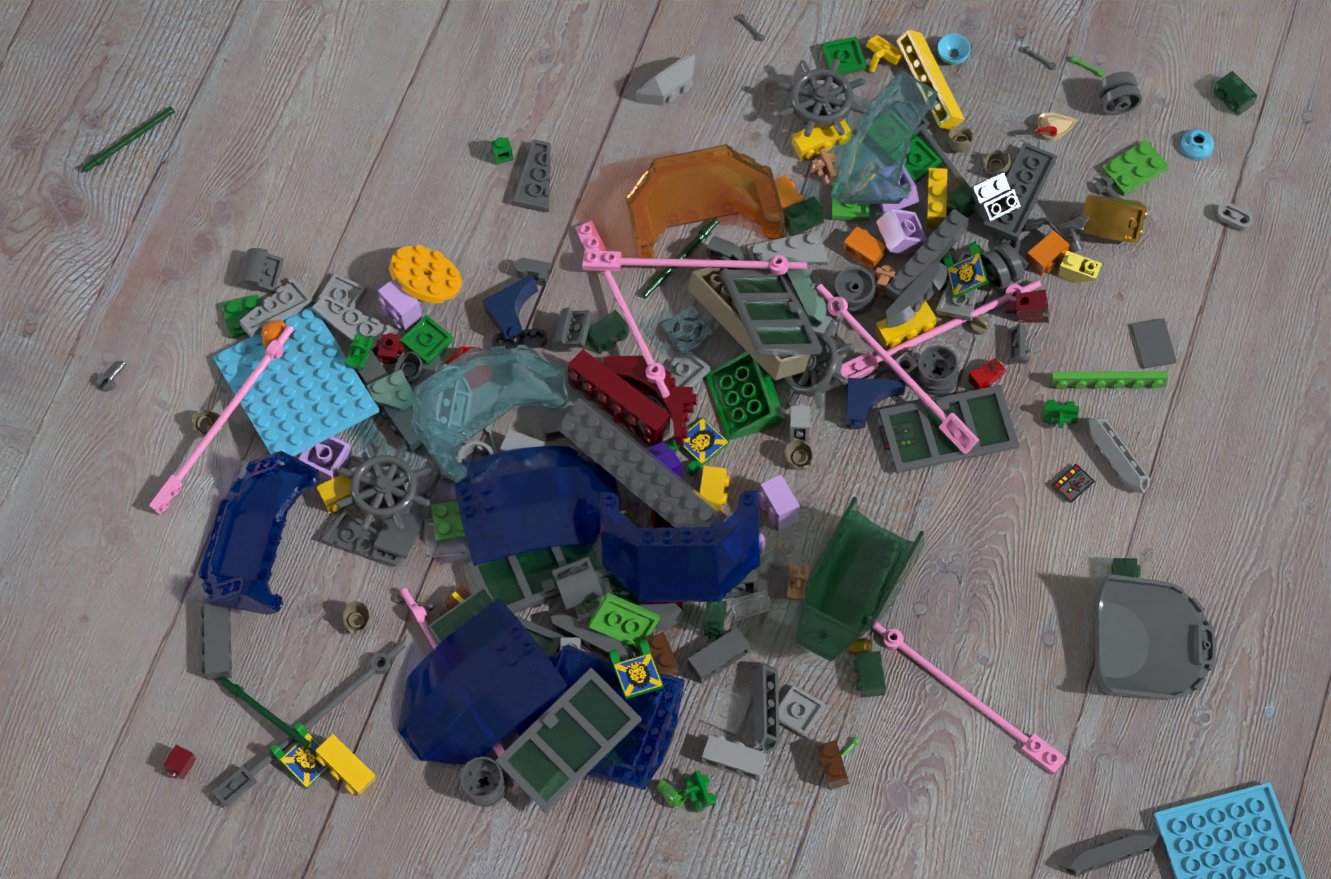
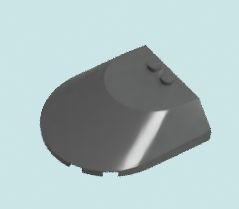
(1150, 639)

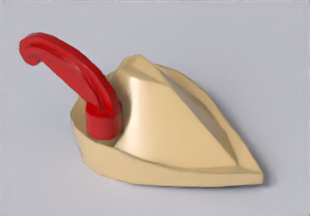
(1054, 126)

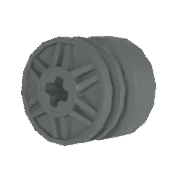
(937, 361)
(481, 771)

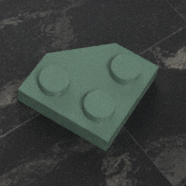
(392, 391)

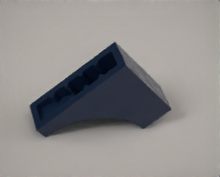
(506, 305)
(865, 394)

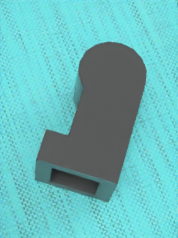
(538, 269)

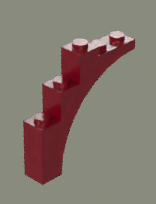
(678, 403)

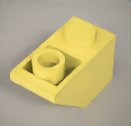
(1078, 268)

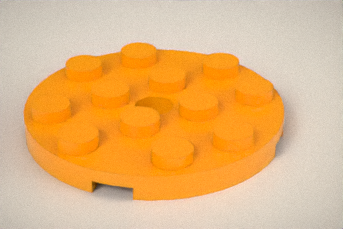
(441, 277)

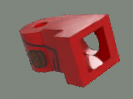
(986, 374)

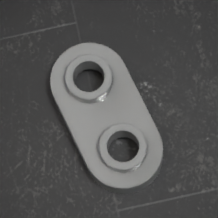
(1235, 216)

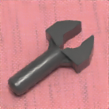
(1106, 189)
(110, 377)

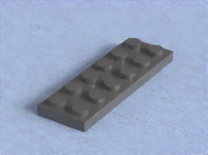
(1027, 179)

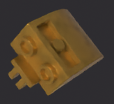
(1114, 218)

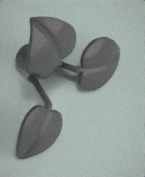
(1073, 238)

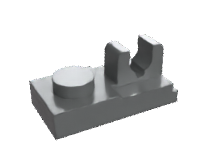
(1017, 346)

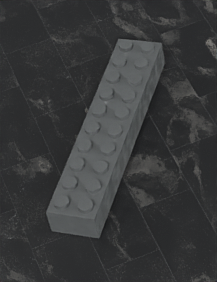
(637, 468)

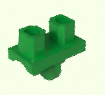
(359, 352)
(1060, 413)
(697, 791)

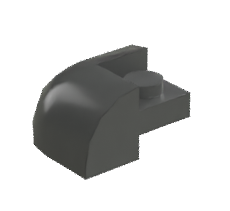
(724, 250)

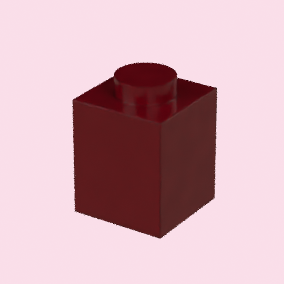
(179, 762)

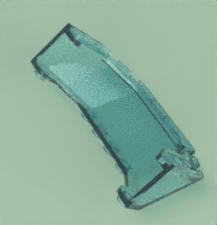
(878, 151)
(476, 393)

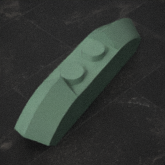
(812, 304)

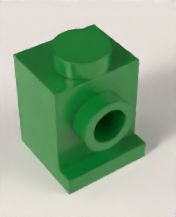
(500, 146)

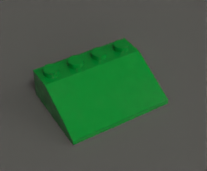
(744, 397)

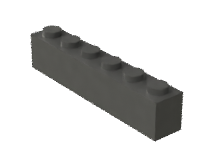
(931, 251)
(399, 420)

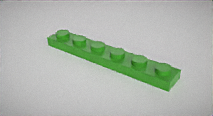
(1099, 380)

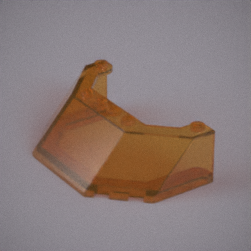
(702, 188)

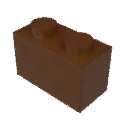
(663, 655)
(833, 764)

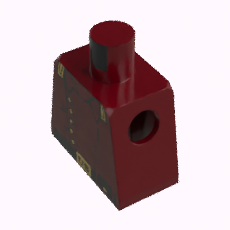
(1030, 307)

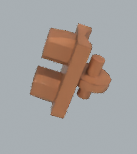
(824, 166)
(882, 278)
(797, 581)

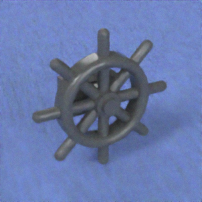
(822, 100)
(823, 369)
(387, 493)

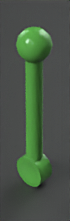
(1100, 72)
(855, 741)

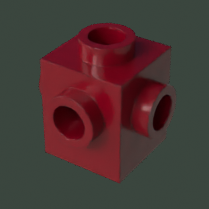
(389, 348)

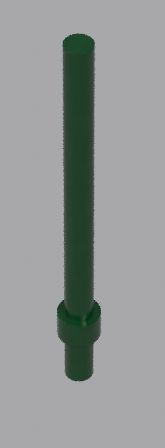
(99, 159)
(703, 234)
(238, 692)

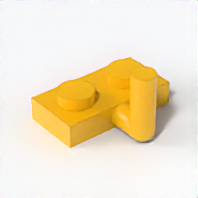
(883, 49)

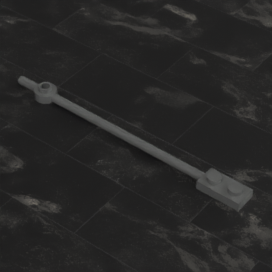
(922, 129)
(243, 779)

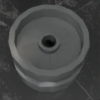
(1119, 93)
(1003, 266)
(857, 288)

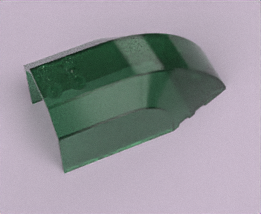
(853, 583)

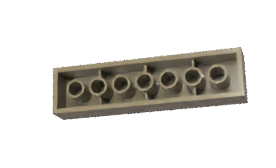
(713, 294)

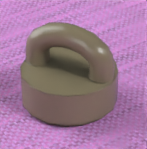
(980, 325)

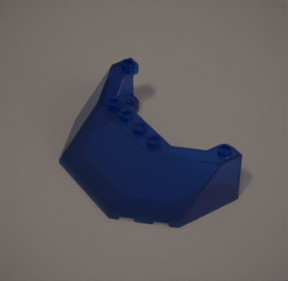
(249, 532)
(684, 561)

